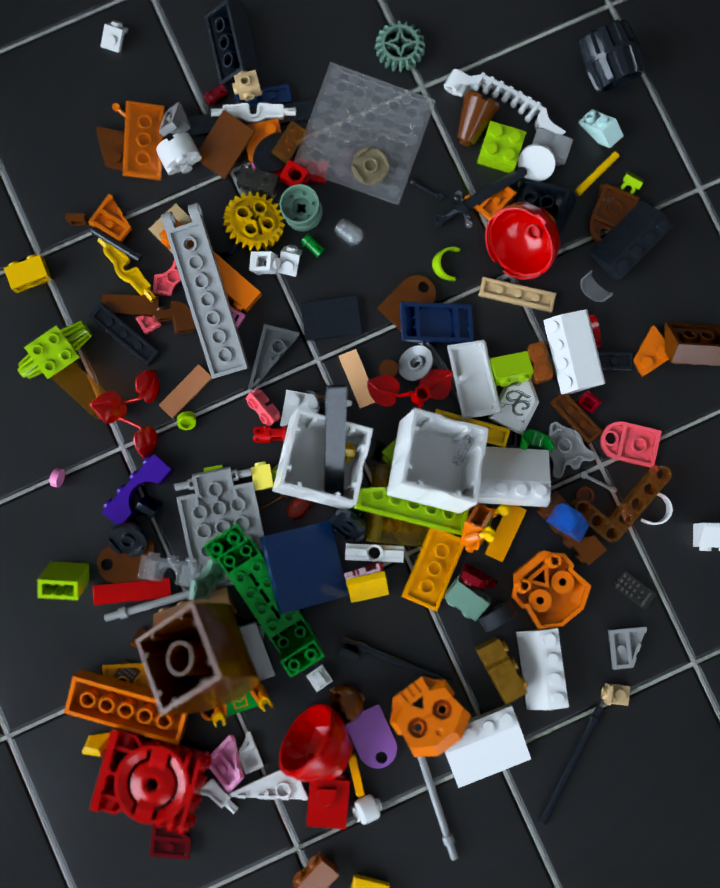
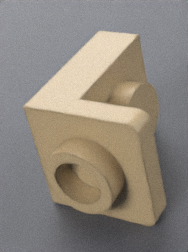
(615, 694)

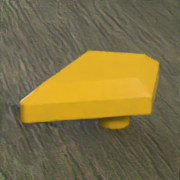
(96, 744)

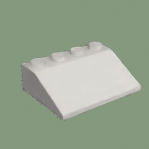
(515, 477)
(488, 746)

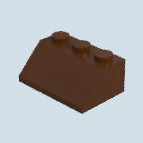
(692, 343)

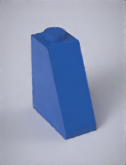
(568, 521)

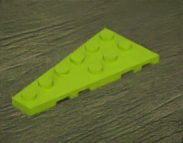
(378, 502)

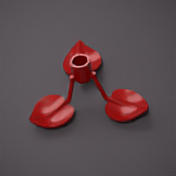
(433, 385)
(110, 408)

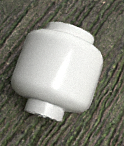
(366, 809)

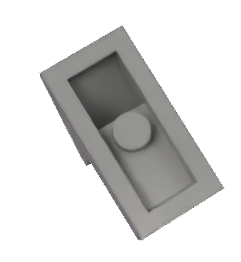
(174, 121)

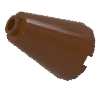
(475, 117)

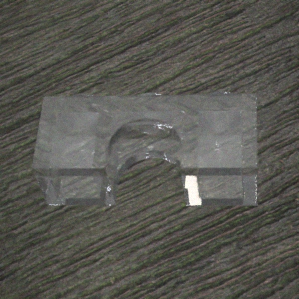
(153, 568)

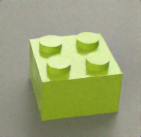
(501, 147)

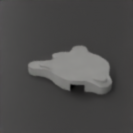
(568, 449)

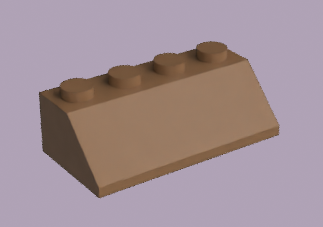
(220, 595)

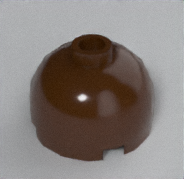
(347, 702)

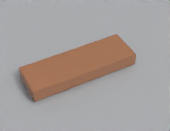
(185, 391)

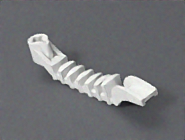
(459, 83)

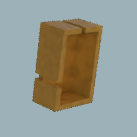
(502, 669)

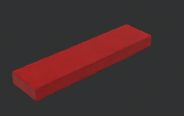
(131, 591)

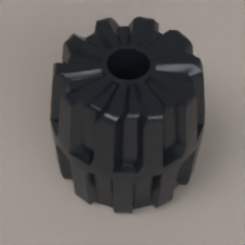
(612, 55)

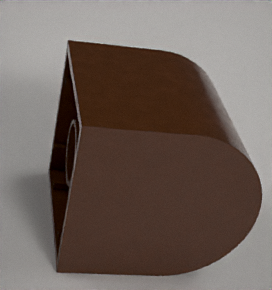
(197, 659)

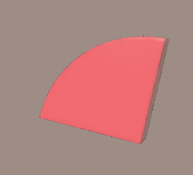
(146, 324)

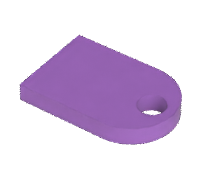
(373, 735)

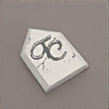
(517, 406)

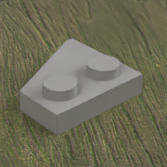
(625, 645)

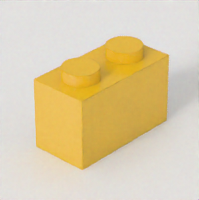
(27, 273)

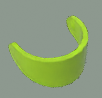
(436, 264)

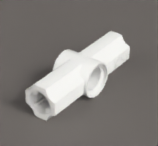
(388, 553)

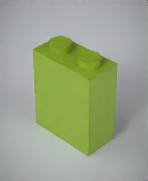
(63, 580)

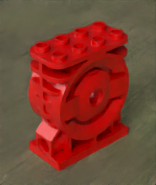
(142, 798)

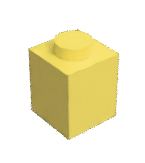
(262, 476)

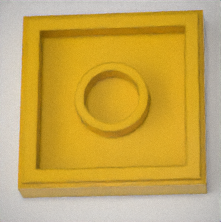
(367, 586)

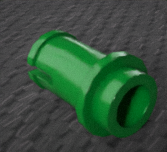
(312, 245)

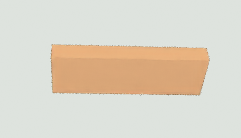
(357, 377)

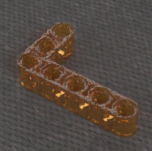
(626, 505)

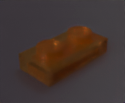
(289, 142)

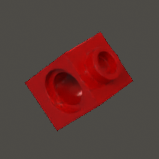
(292, 168)

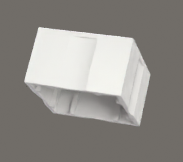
(302, 461)
(424, 465)

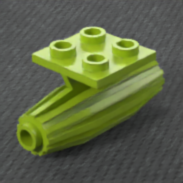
(54, 350)

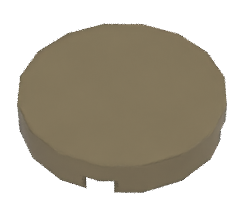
(370, 166)

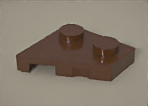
(112, 147)

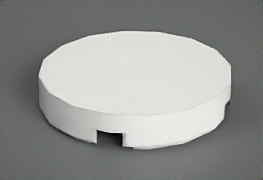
(538, 162)

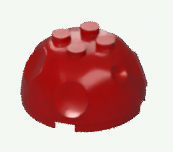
(523, 240)

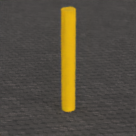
(600, 170)

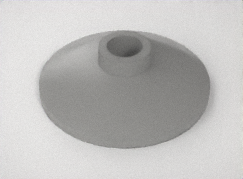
(410, 360)

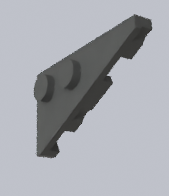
(272, 346)

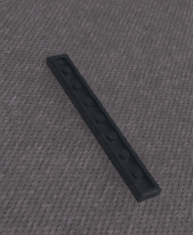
(202, 124)

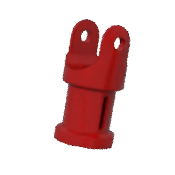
(269, 434)

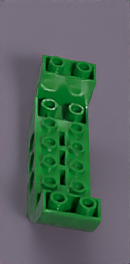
(249, 573)

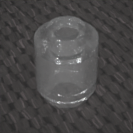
(349, 232)

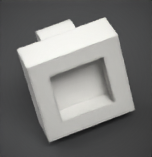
(319, 678)

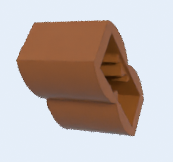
(542, 368)

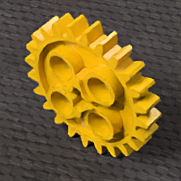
(238, 225)

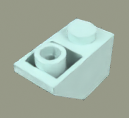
(602, 128)

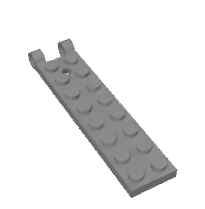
(205, 293)

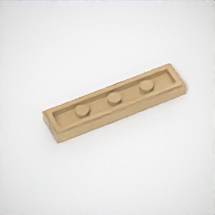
(517, 294)

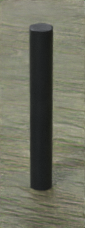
(115, 243)

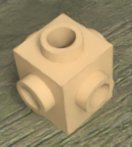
(246, 85)

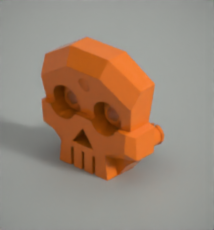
(559, 601)
(438, 729)

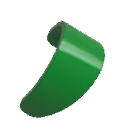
(536, 438)

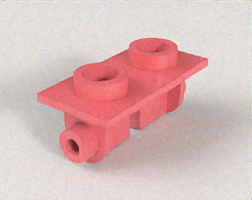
(268, 414)

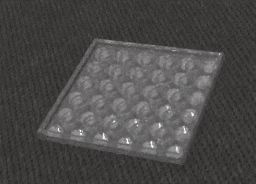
(362, 113)

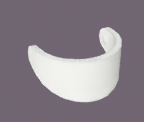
(669, 509)

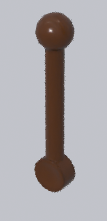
(272, 501)

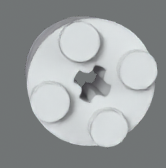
(178, 153)

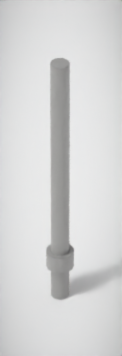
(125, 612)
(448, 838)

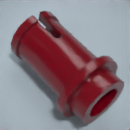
(214, 95)

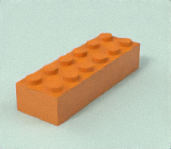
(122, 707)

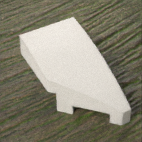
(250, 755)

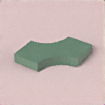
(202, 585)

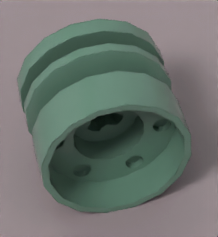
(300, 197)

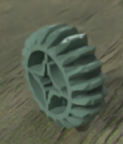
(416, 45)

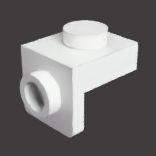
(113, 36)
(289, 260)

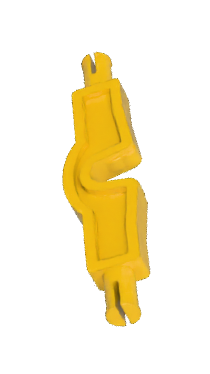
(131, 276)

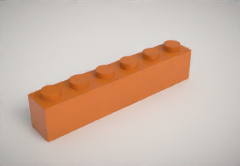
(235, 285)

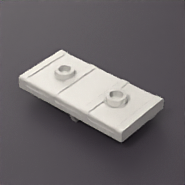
(474, 379)

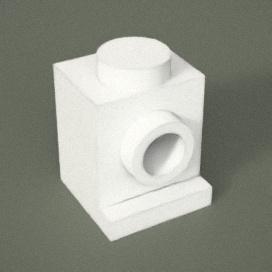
(264, 263)

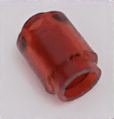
(297, 508)

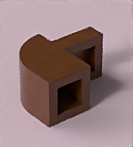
(179, 314)

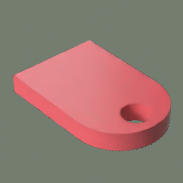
(632, 443)

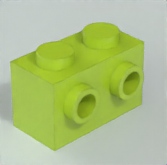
(511, 368)

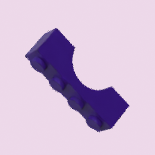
(121, 508)

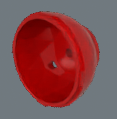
(316, 746)

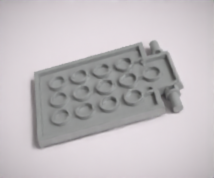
(216, 508)

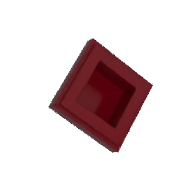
(589, 401)

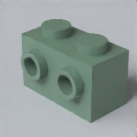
(467, 599)

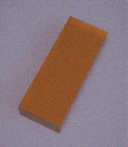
(79, 386)

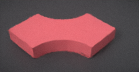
(166, 282)

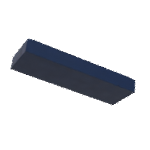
(272, 95)

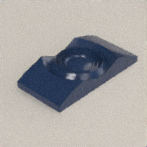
(436, 322)

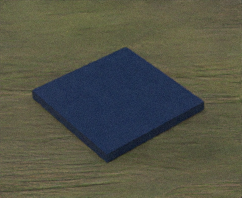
(304, 567)

